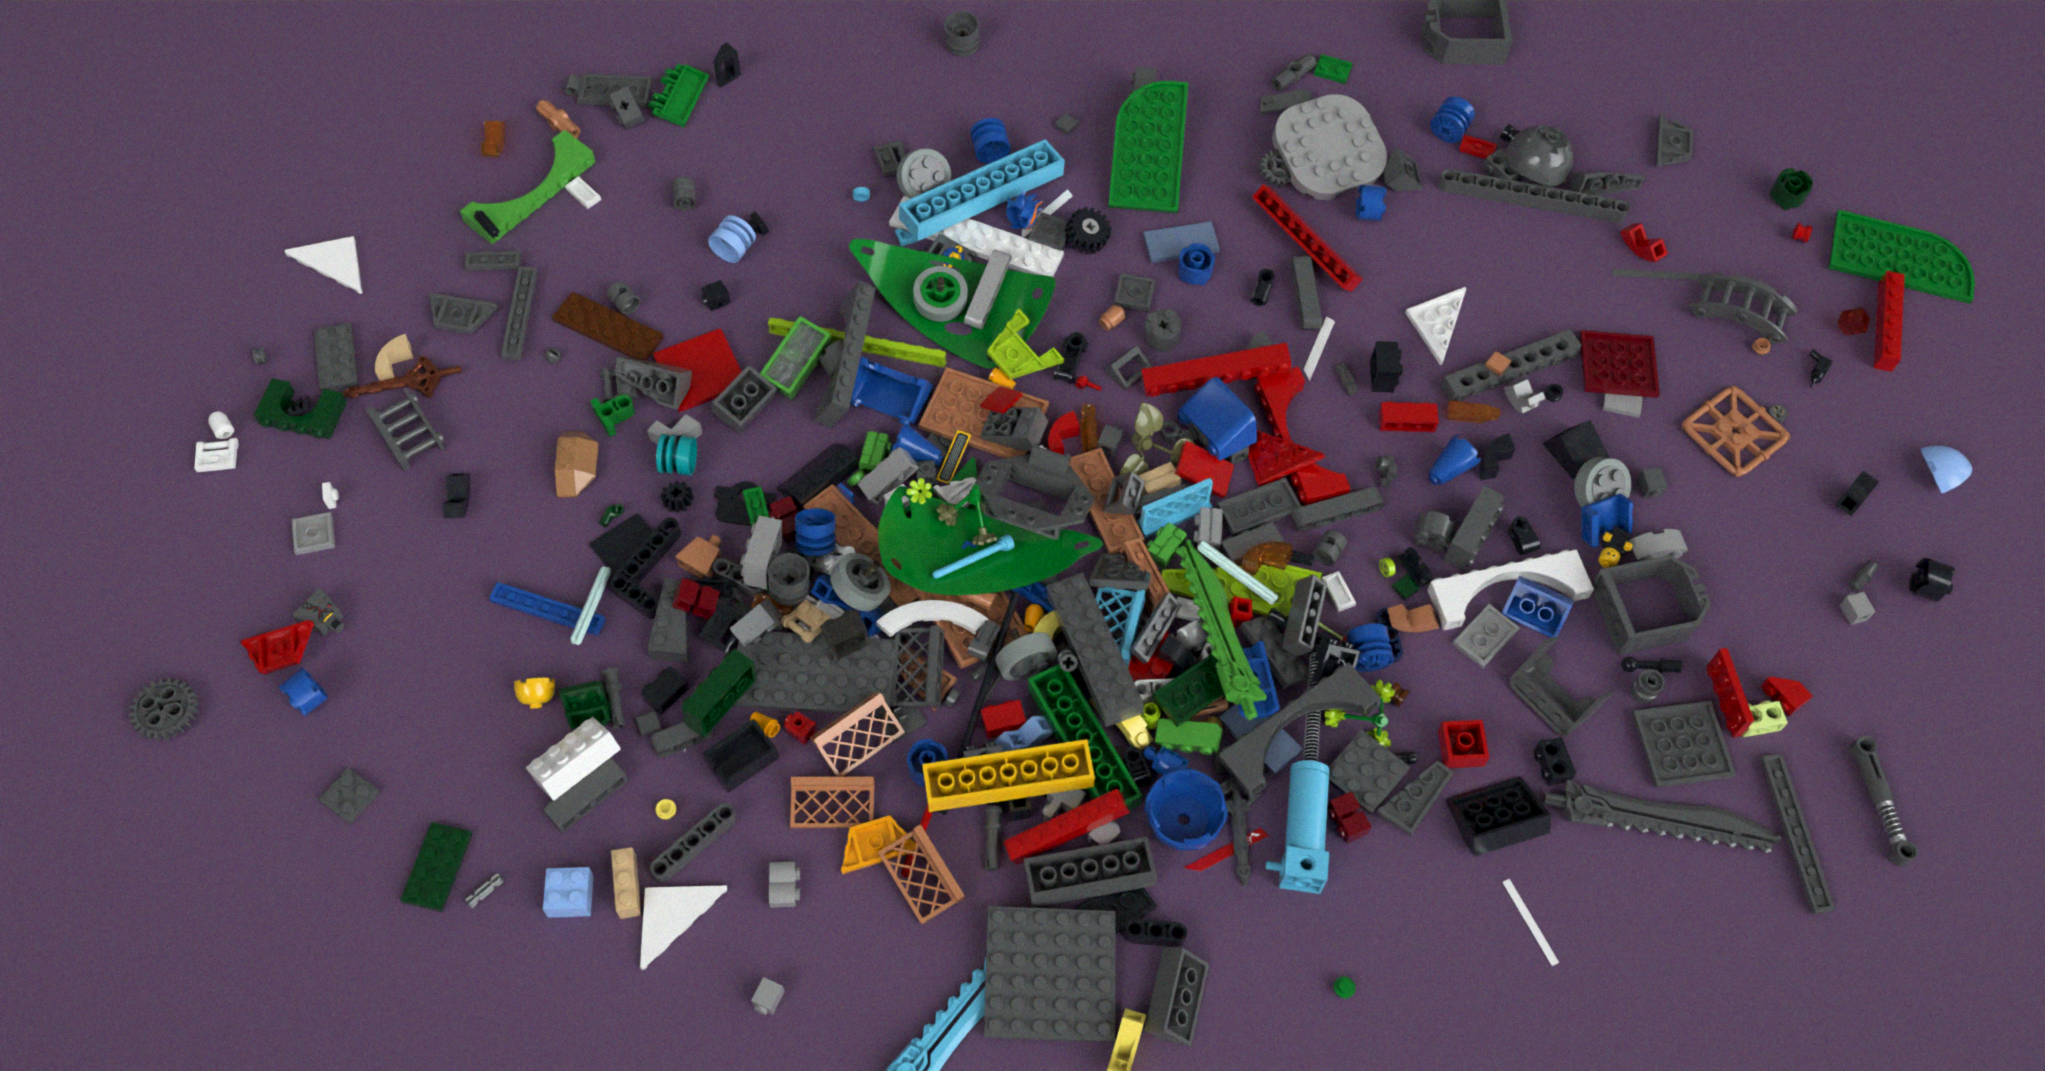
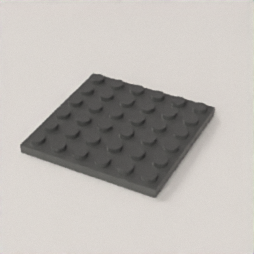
(1050, 974)

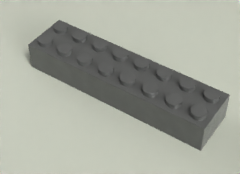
(1094, 650)

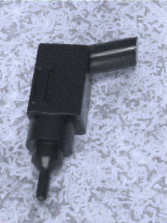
(1821, 367)

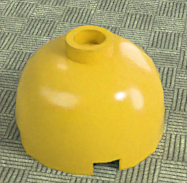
(535, 691)

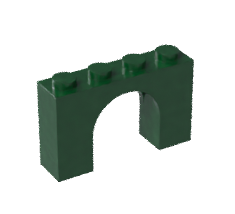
(317, 423)

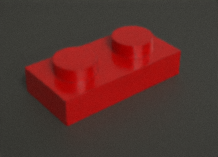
(1477, 147)

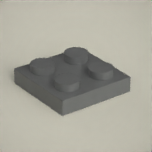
(1049, 231)
(1134, 292)
(349, 795)

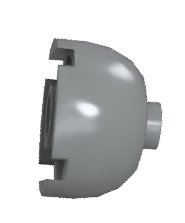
(1192, 635)

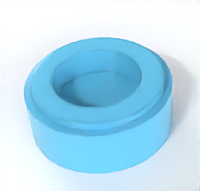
(861, 194)

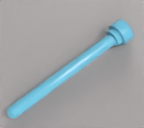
(1004, 543)

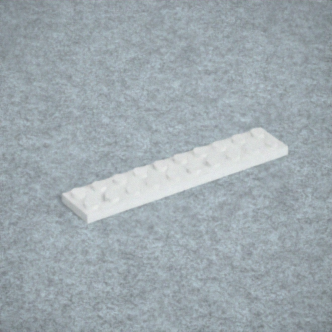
(983, 239)

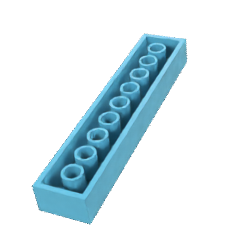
(981, 189)

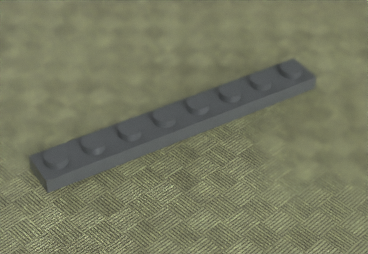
(1797, 834)

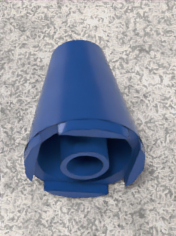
(917, 446)
(1453, 461)

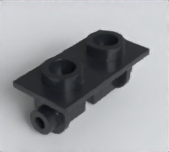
(1419, 572)
(723, 585)

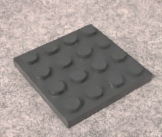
(1683, 744)

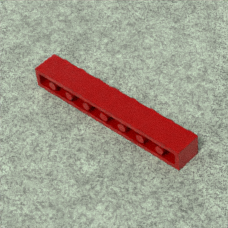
(1307, 238)
(1227, 367)

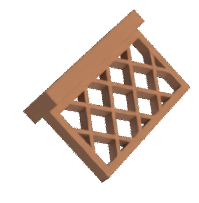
(852, 718)
(827, 784)
(936, 863)

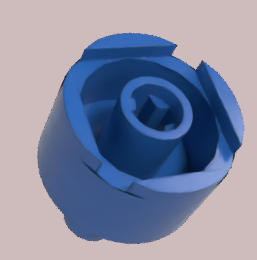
(1370, 202)
(1196, 264)
(303, 691)
(921, 752)

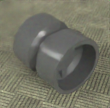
(684, 193)
(623, 297)
(1329, 547)
(1647, 686)

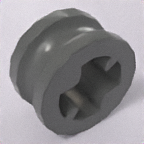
(259, 355)

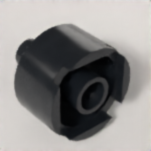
(1931, 579)

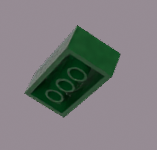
(718, 692)

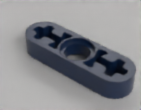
(1397, 647)

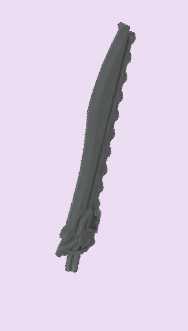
(1595, 808)

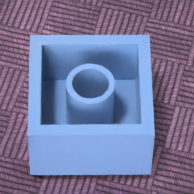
(568, 892)

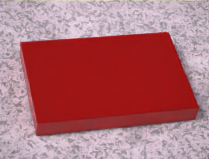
(1198, 465)

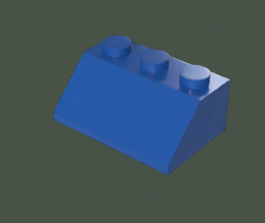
(1537, 607)

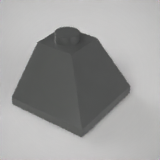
(1402, 172)

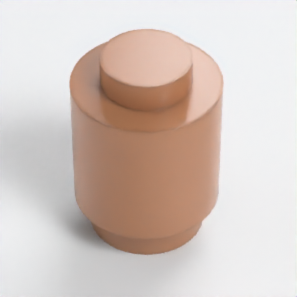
(1112, 317)

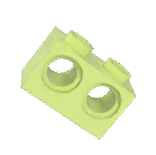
(1762, 722)

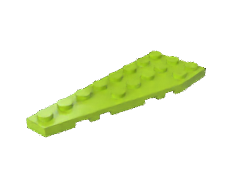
(1277, 580)

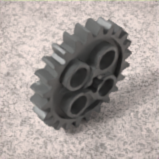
(163, 709)

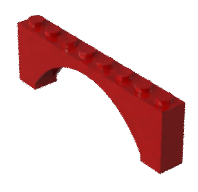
(1312, 481)

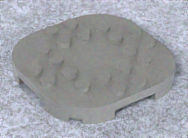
(1329, 146)

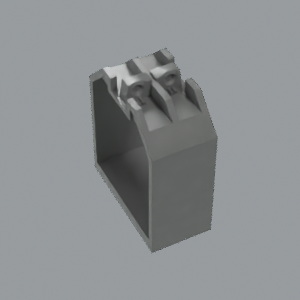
(1467, 50)
(1614, 614)

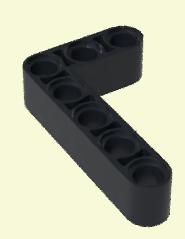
(644, 566)

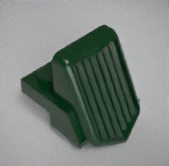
(584, 702)

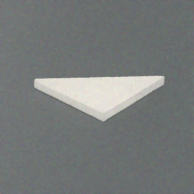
(332, 259)
(1436, 321)
(670, 913)

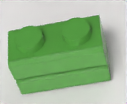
(874, 450)
(1164, 546)

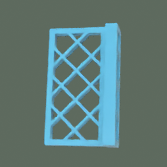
(1175, 508)
(1133, 617)

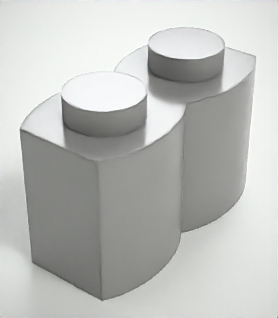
(783, 884)

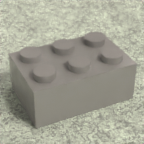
(761, 550)

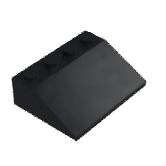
(1499, 816)

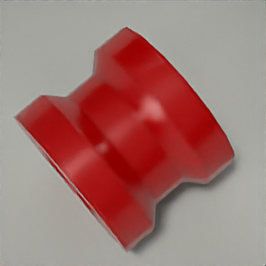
(1801, 232)

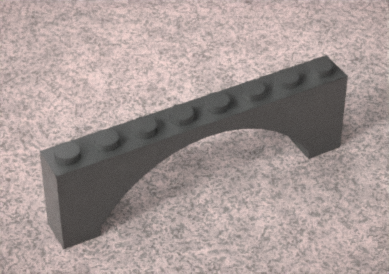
(856, 311)
(1341, 691)

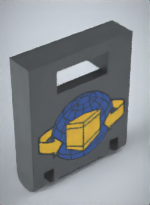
(951, 249)

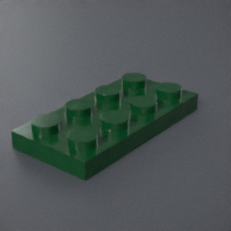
(1190, 691)
(436, 867)

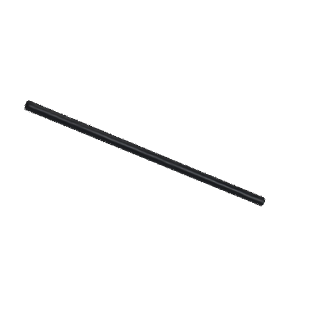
(988, 676)

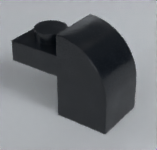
(1857, 493)

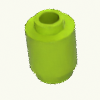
(1151, 715)

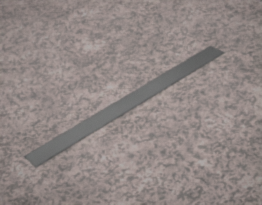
(1655, 274)

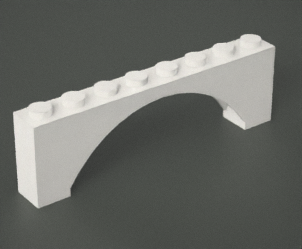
(1559, 571)

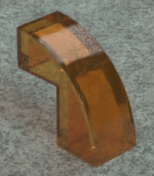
(494, 138)
(1270, 553)

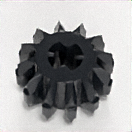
(677, 496)

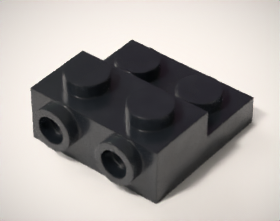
(1332, 655)

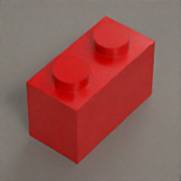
(1002, 718)

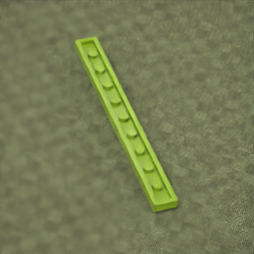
(874, 345)

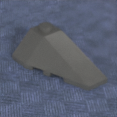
(1604, 182)
(660, 381)

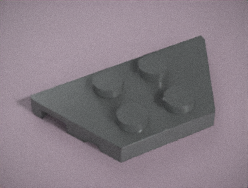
(1673, 142)
(459, 313)

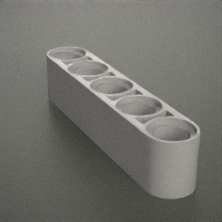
(987, 289)

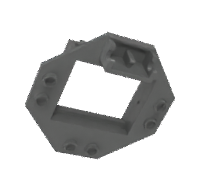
(1041, 471)

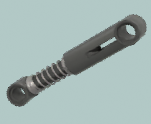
(1882, 799)

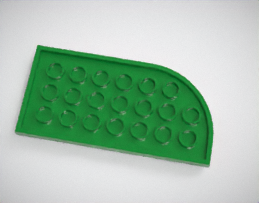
(1149, 148)
(1874, 246)

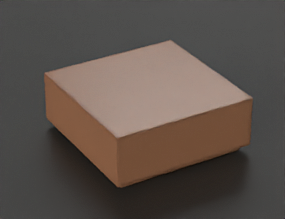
(1498, 363)

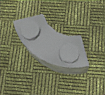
(1659, 545)

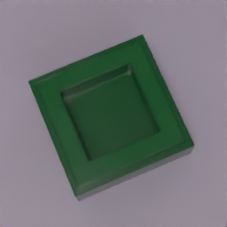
(1405, 587)

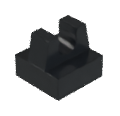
(757, 224)

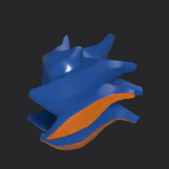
(1023, 211)

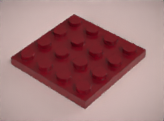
(1619, 364)

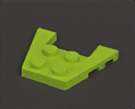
(1015, 356)

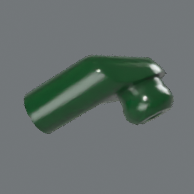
(611, 512)

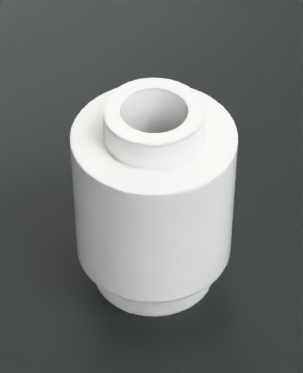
(220, 425)

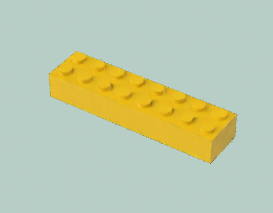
(1008, 775)

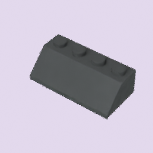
(1177, 996)

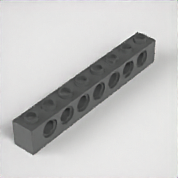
(1523, 360)

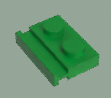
(1333, 69)

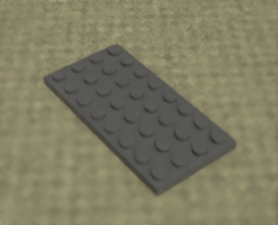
(808, 679)

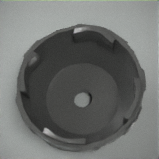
(1541, 155)

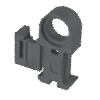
(1191, 433)

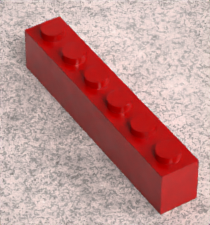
(1889, 321)
(1066, 826)

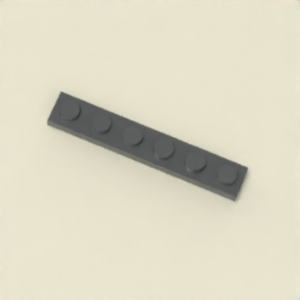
(519, 313)

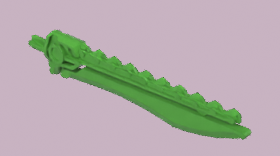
(1232, 666)

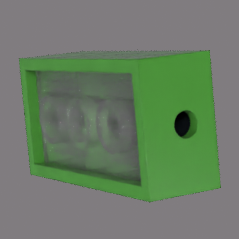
(796, 357)

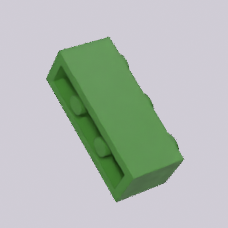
(1189, 736)

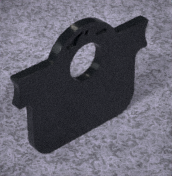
(732, 509)

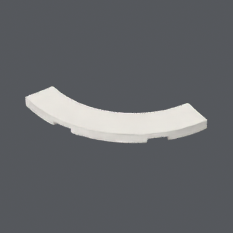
(931, 611)

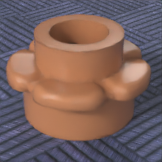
(1761, 346)

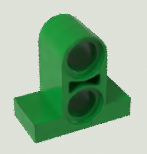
(616, 410)

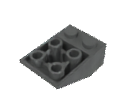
(1015, 428)

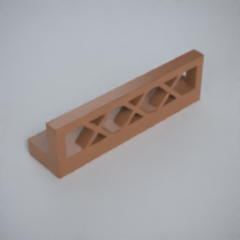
(1138, 553)

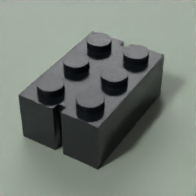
(740, 755)

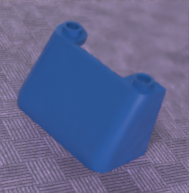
(889, 391)
(1220, 418)

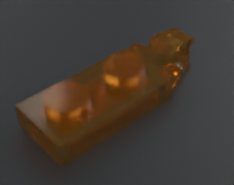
(1471, 412)
(1088, 428)

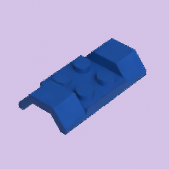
(1259, 664)

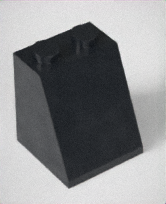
(1576, 447)

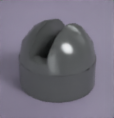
(551, 358)

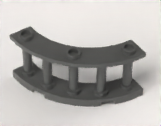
(1752, 289)

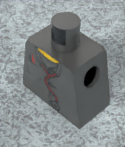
(322, 612)

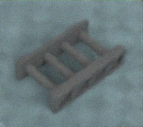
(395, 443)

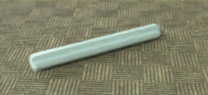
(1237, 572)
(590, 605)

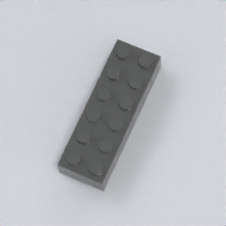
(1089, 872)

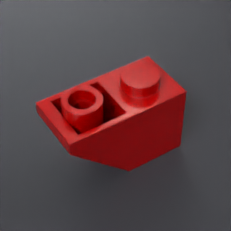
(1788, 692)

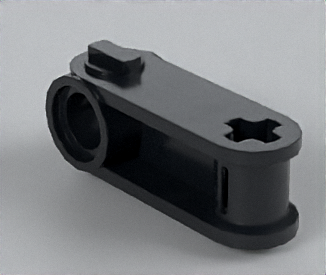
(1072, 356)

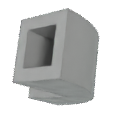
(686, 426)

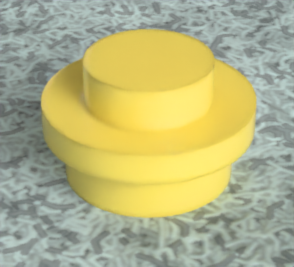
(665, 809)

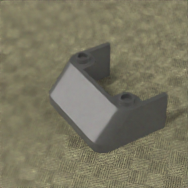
(1547, 698)

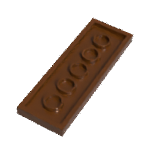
(607, 327)

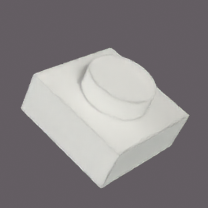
(330, 495)

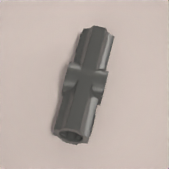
(1293, 72)

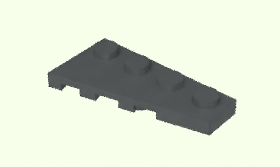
(1414, 801)

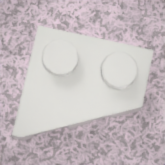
(955, 491)

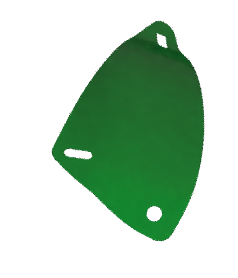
(897, 268)
(928, 544)

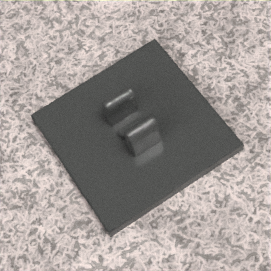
(908, 717)

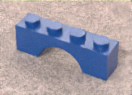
(824, 591)

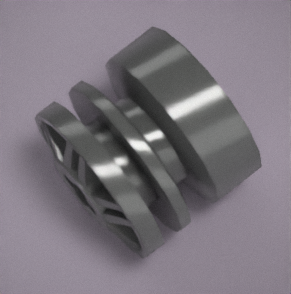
(962, 33)
(788, 579)

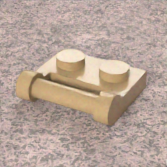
(808, 615)

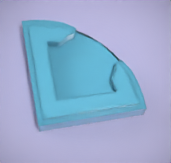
(904, 237)

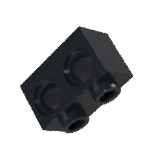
(1559, 760)

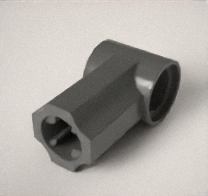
(982, 645)

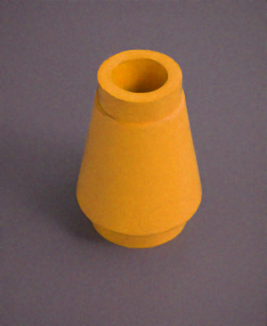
(998, 377)
(1033, 615)
(768, 725)

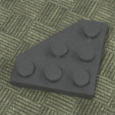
(1115, 572)

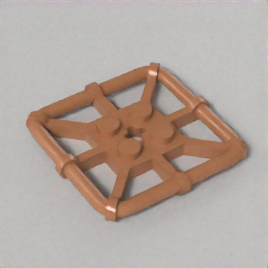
(1733, 441)

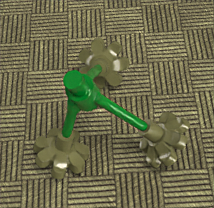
(974, 497)

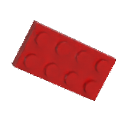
(1730, 693)

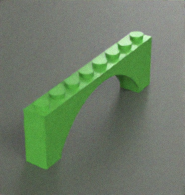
(570, 161)

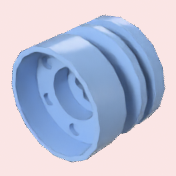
(732, 239)

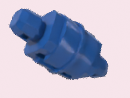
(1165, 759)

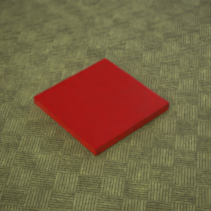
(710, 362)

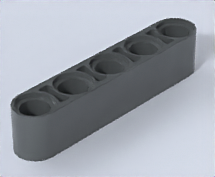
(1306, 292)
(1337, 509)
(691, 852)

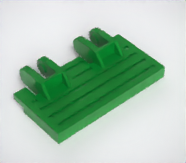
(682, 94)

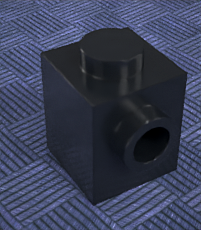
(715, 295)

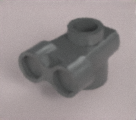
(1387, 468)

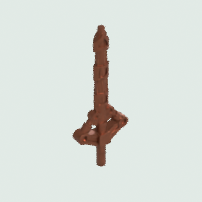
(412, 379)

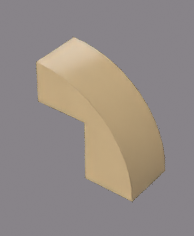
(393, 352)

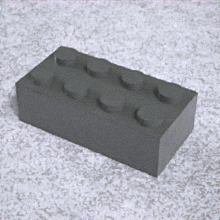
(1475, 529)

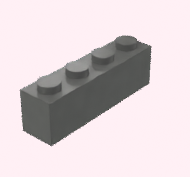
(1304, 615)
(585, 795)

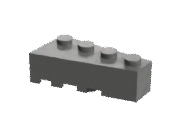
(670, 628)

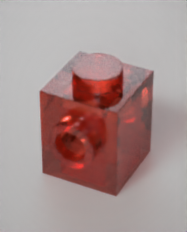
(1853, 321)

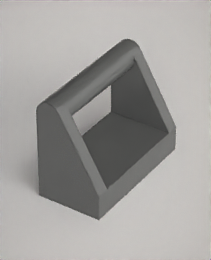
(1112, 368)
(1129, 494)

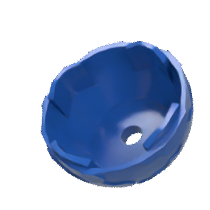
(1188, 795)

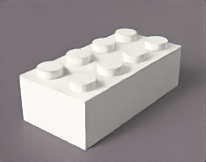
(573, 758)

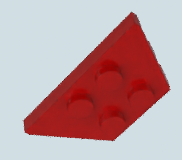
(279, 647)
(1154, 669)

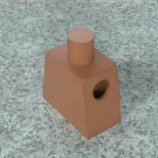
(699, 556)

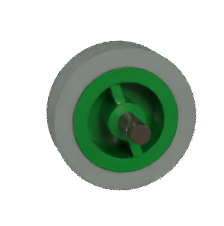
(940, 293)

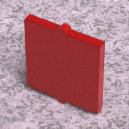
(1001, 400)

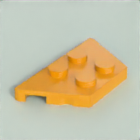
(870, 838)

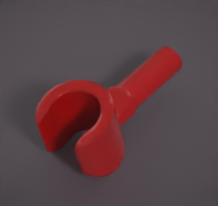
(1083, 381)

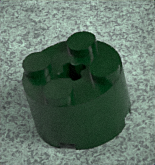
(1791, 188)

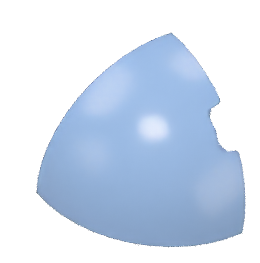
(1947, 466)

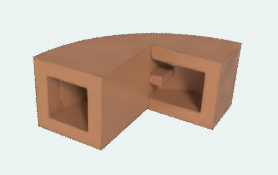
(1413, 620)

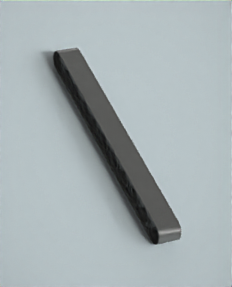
(1533, 196)

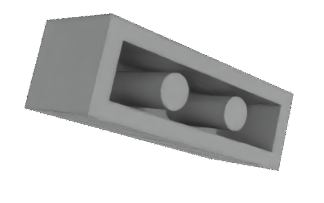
(888, 475)

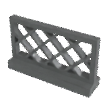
(934, 667)

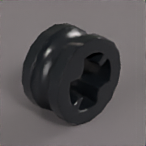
(1559, 392)

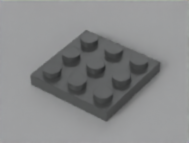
(1367, 771)

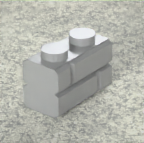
(1209, 527)

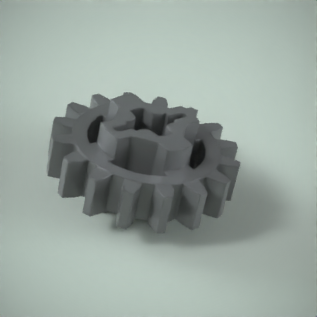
(1274, 169)

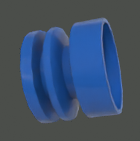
(1452, 119)
(990, 140)
(815, 532)
(1374, 647)

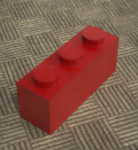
(1408, 417)

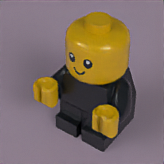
(1614, 545)

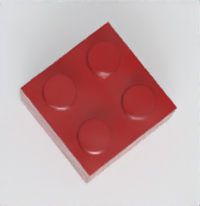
(1463, 744)

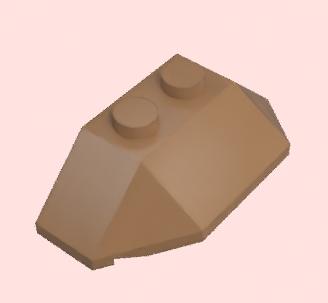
(575, 463)

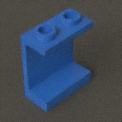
(1603, 516)

